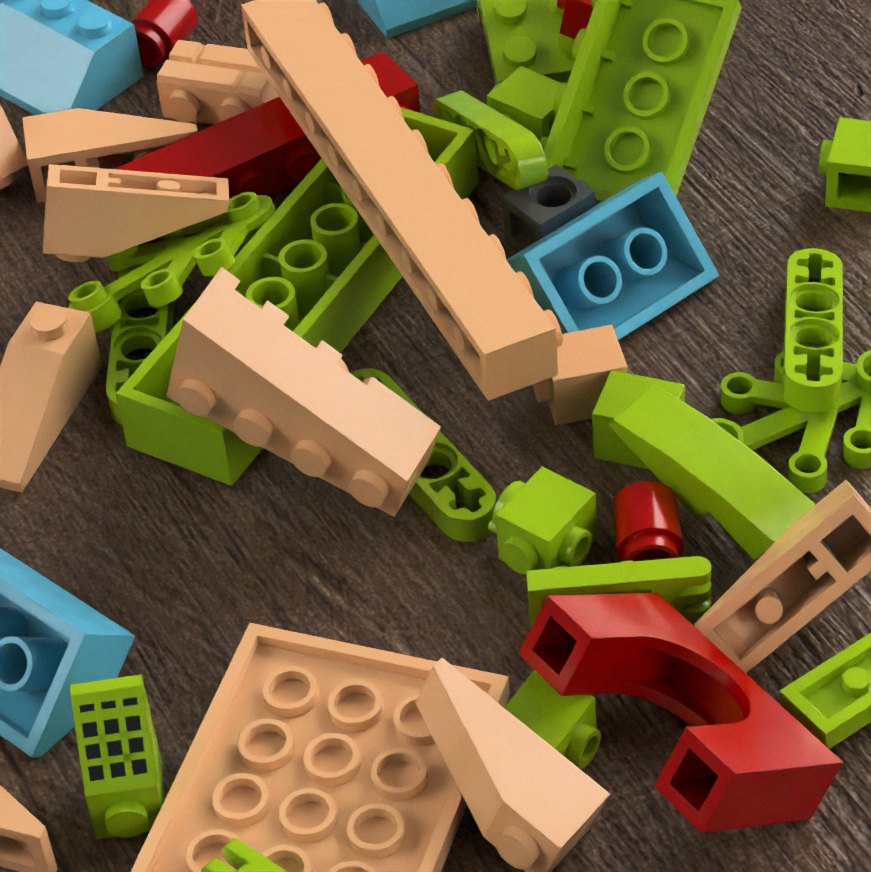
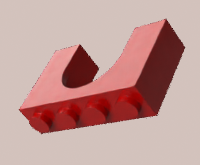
(742, 756)

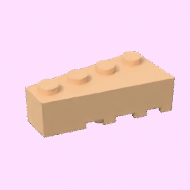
(297, 398)

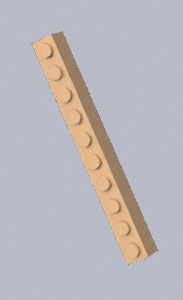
(405, 197)

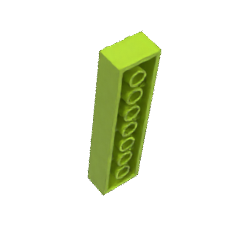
(312, 264)

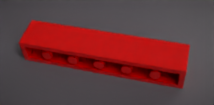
(263, 146)

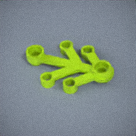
(173, 258)
(819, 426)

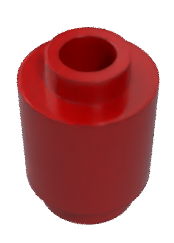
(161, 26)
(647, 522)

